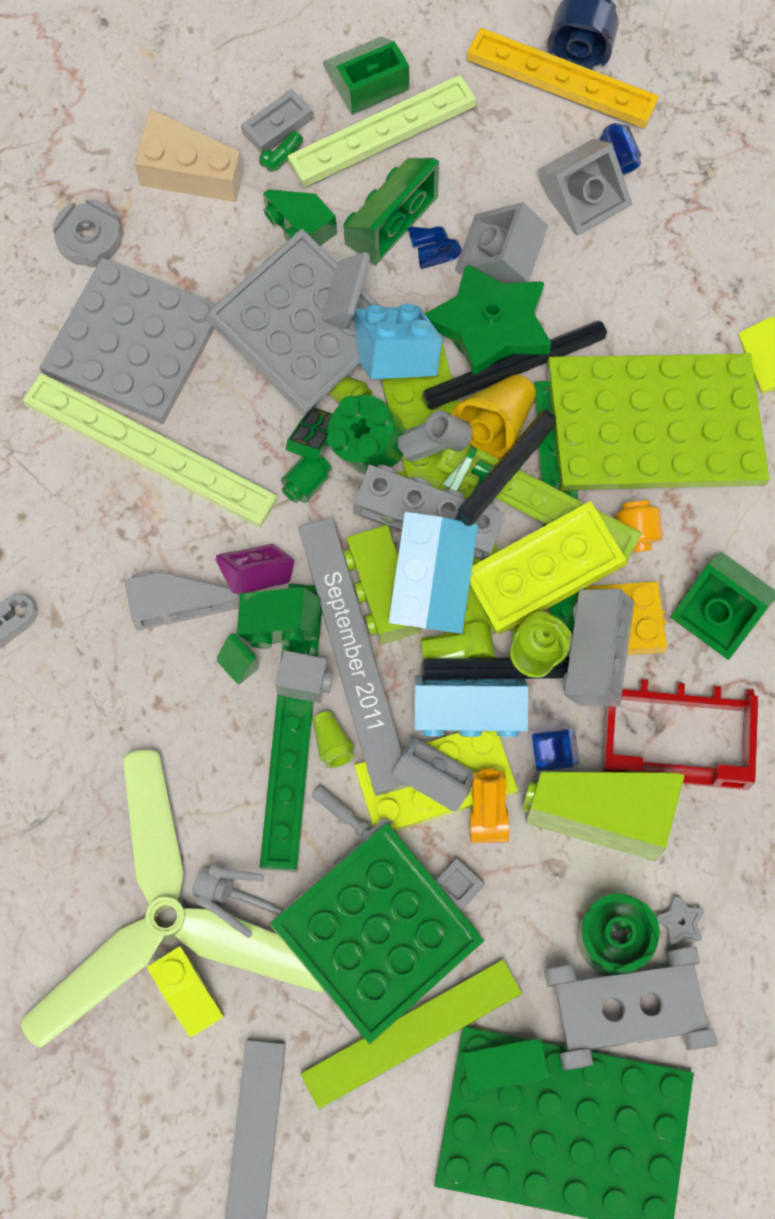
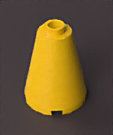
(498, 413)

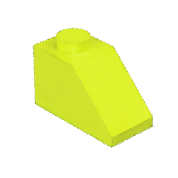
(185, 991)

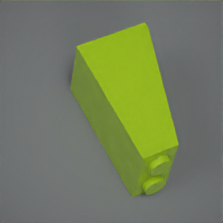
(607, 808)

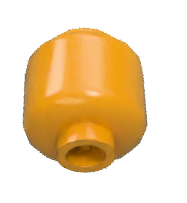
(645, 519)

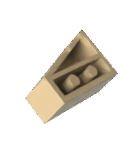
(186, 161)

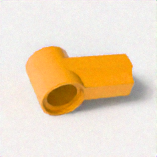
(489, 815)

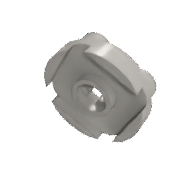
(83, 216)

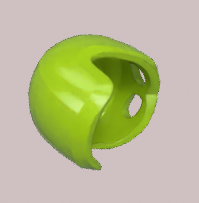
(534, 650)

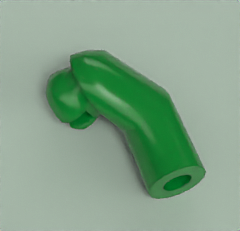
(275, 160)

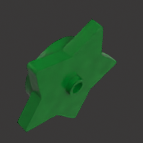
(492, 319)

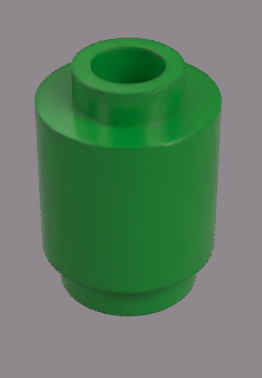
(305, 479)

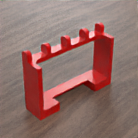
(723, 775)

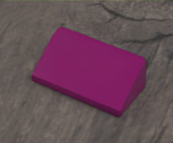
(255, 568)

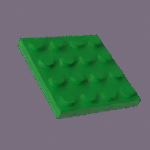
(376, 933)

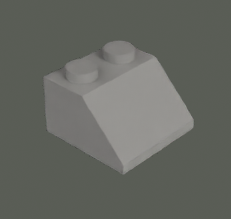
(586, 185)
(504, 243)

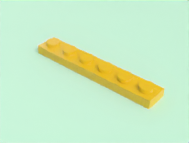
(562, 77)

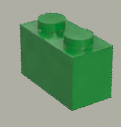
(278, 617)

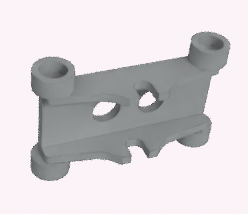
(588, 1029)

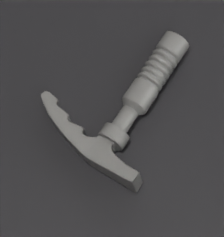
(346, 816)

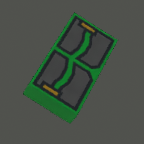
(310, 435)

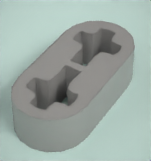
(12, 625)

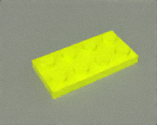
(545, 567)
(411, 807)

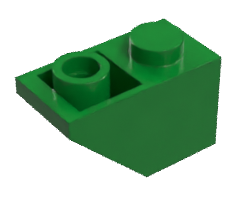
(300, 211)

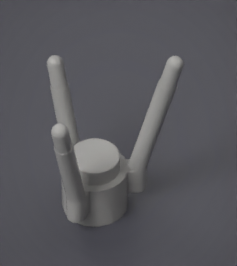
(213, 887)

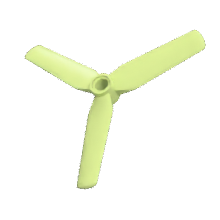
(132, 947)

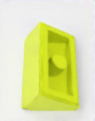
(760, 342)

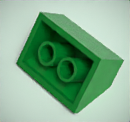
(393, 208)

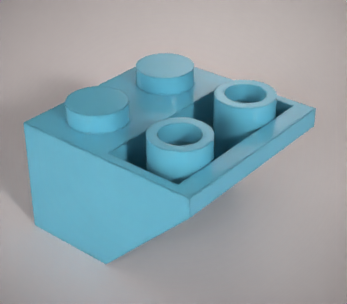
(396, 342)

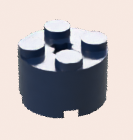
(584, 31)

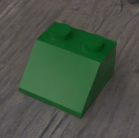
(724, 605)

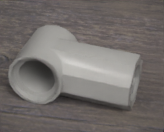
(434, 436)

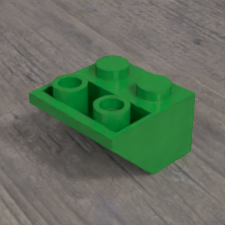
(369, 73)

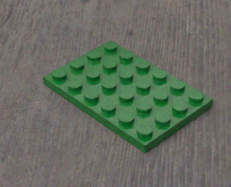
(574, 1144)

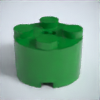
(365, 433)
(626, 915)

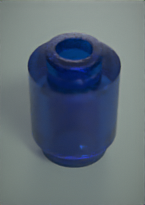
(624, 146)

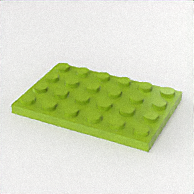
(656, 421)

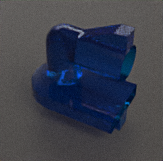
(440, 252)

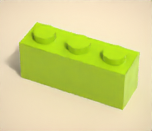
(375, 565)

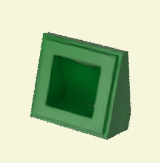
(237, 659)

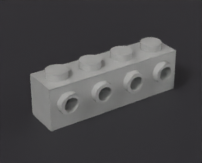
(387, 497)

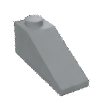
(170, 599)

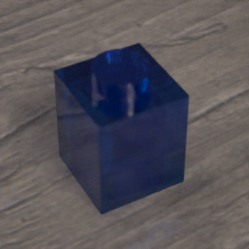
(555, 749)

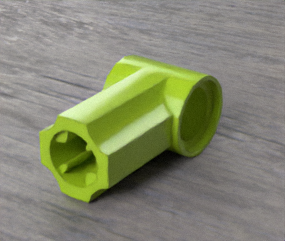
(473, 643)

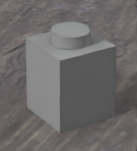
(303, 677)

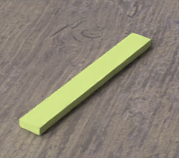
(151, 450)

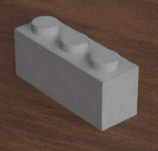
(599, 647)

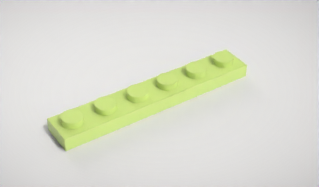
(381, 131)

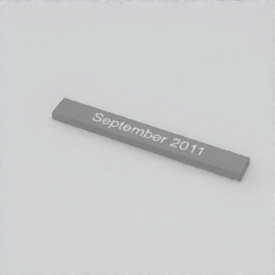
(353, 654)

